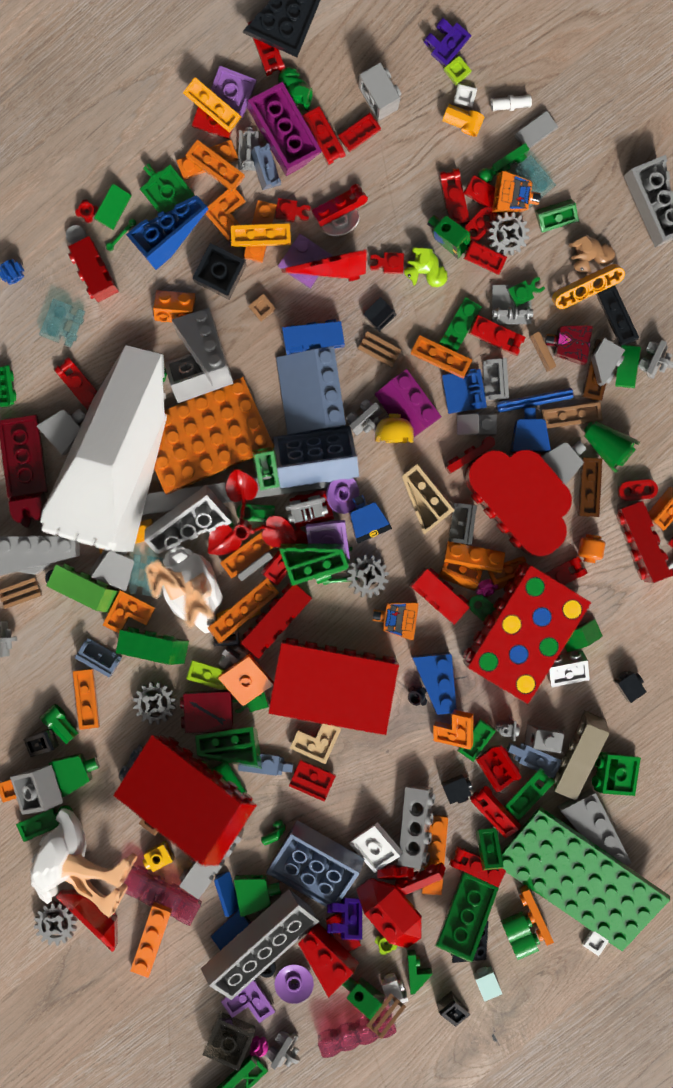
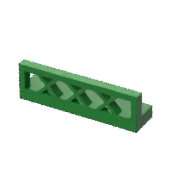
(243, 1073)

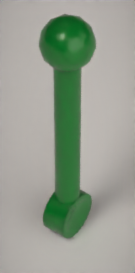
(110, 246)

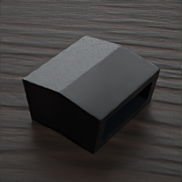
(379, 314)
(228, 643)

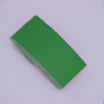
(628, 369)

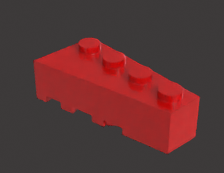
(644, 543)
(276, 620)

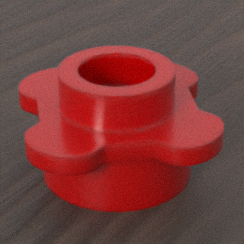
(85, 205)

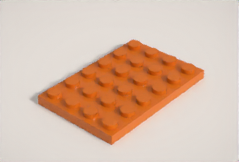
(209, 436)

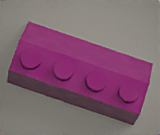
(283, 128)

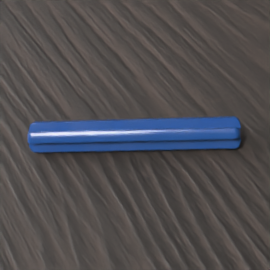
(534, 400)

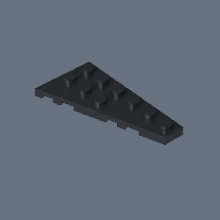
(283, 24)

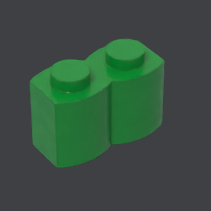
(519, 935)

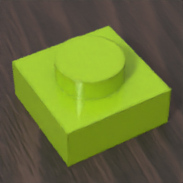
(457, 70)

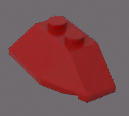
(390, 912)
(89, 914)

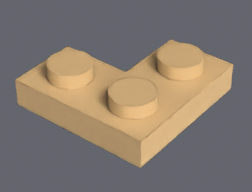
(319, 746)

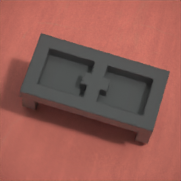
(462, 523)

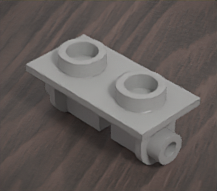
(247, 141)
(508, 728)

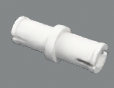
(511, 102)

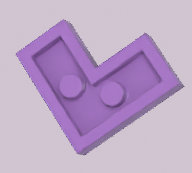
(250, 997)

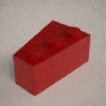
(92, 269)
(440, 595)

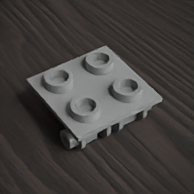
(504, 309)
(314, 502)

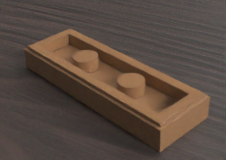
(572, 415)

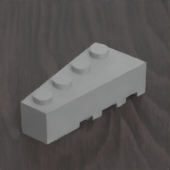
(199, 877)

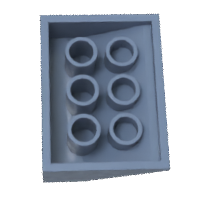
(311, 390)
(316, 457)
(315, 865)

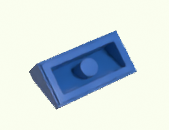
(226, 893)
(230, 930)

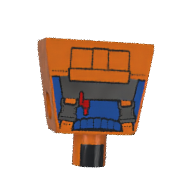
(513, 193)
(398, 618)

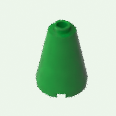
(610, 444)

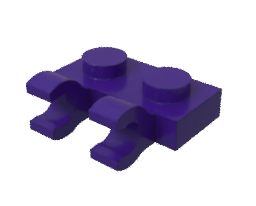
(451, 44)
(351, 919)

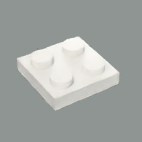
(376, 847)

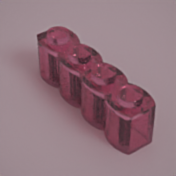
(155, 889)
(350, 1035)

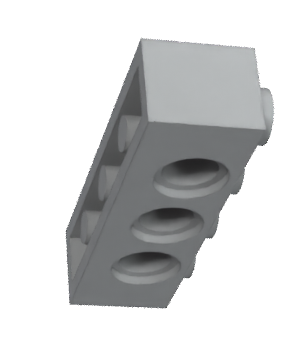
(410, 856)

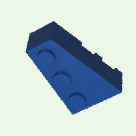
(313, 336)
(438, 680)

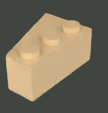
(427, 498)

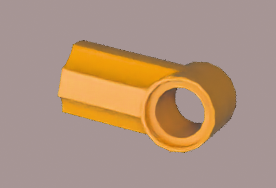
(467, 121)

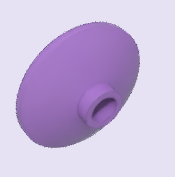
(348, 490)
(291, 992)

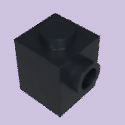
(630, 685)
(457, 789)

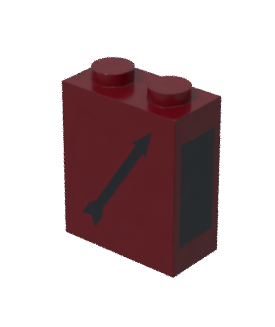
(207, 711)

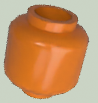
(591, 548)

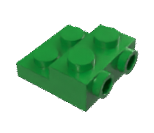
(616, 774)

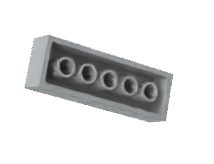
(259, 945)

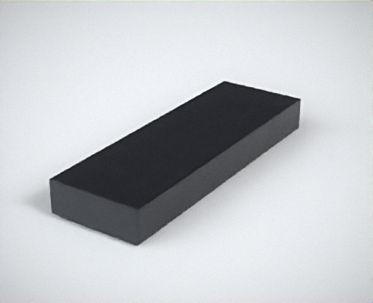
(617, 316)

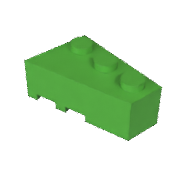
(82, 588)

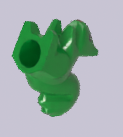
(297, 88)

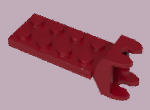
(23, 468)

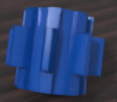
(11, 271)

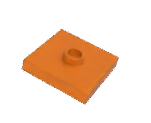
(246, 680)

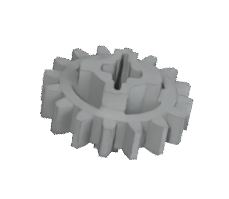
(503, 240)
(365, 585)
(162, 708)
(62, 928)

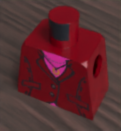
(571, 343)

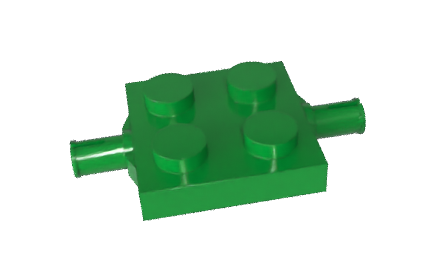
(165, 189)

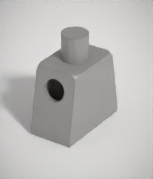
(62, 429)
(565, 460)
(113, 568)
(544, 738)

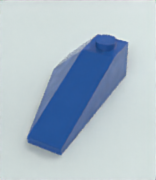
(164, 234)

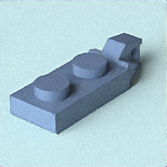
(535, 758)
(271, 765)

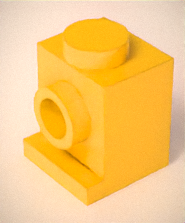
(163, 852)

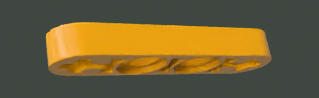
(587, 283)

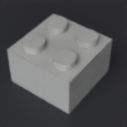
(379, 91)
(36, 789)

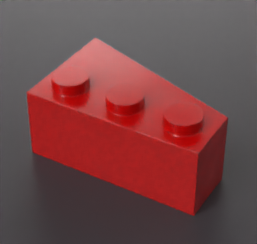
(327, 958)

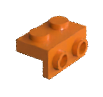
(172, 305)

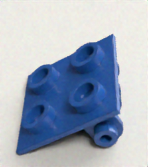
(464, 393)

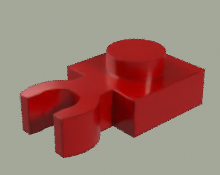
(288, 210)
(392, 263)
(391, 872)

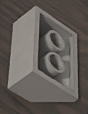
(188, 378)

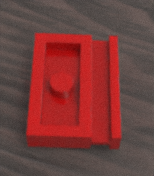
(312, 780)

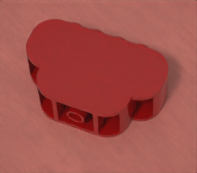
(522, 498)

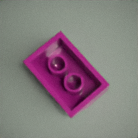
(406, 398)

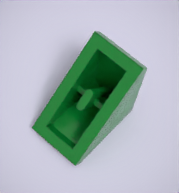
(584, 636)

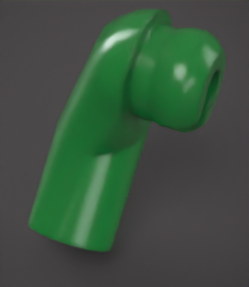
(276, 834)

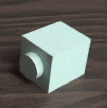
(487, 983)

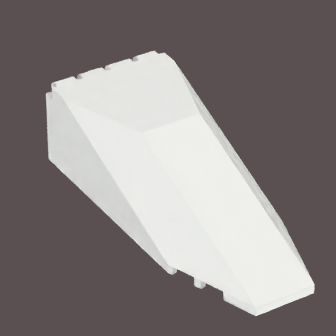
(112, 457)

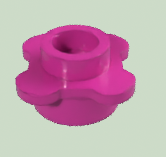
(486, 588)
(259, 1046)

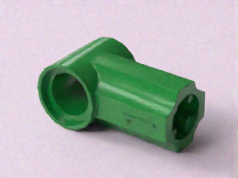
(259, 513)
(56, 720)

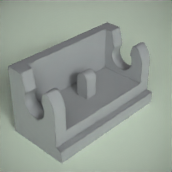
(495, 379)

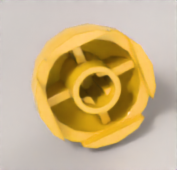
(394, 430)

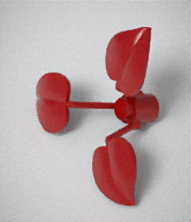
(226, 540)

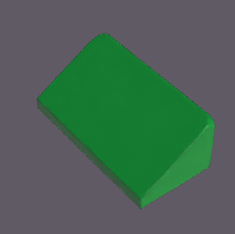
(112, 207)
(557, 215)

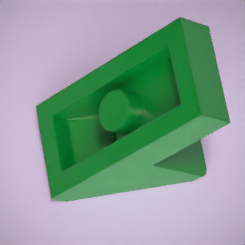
(418, 976)

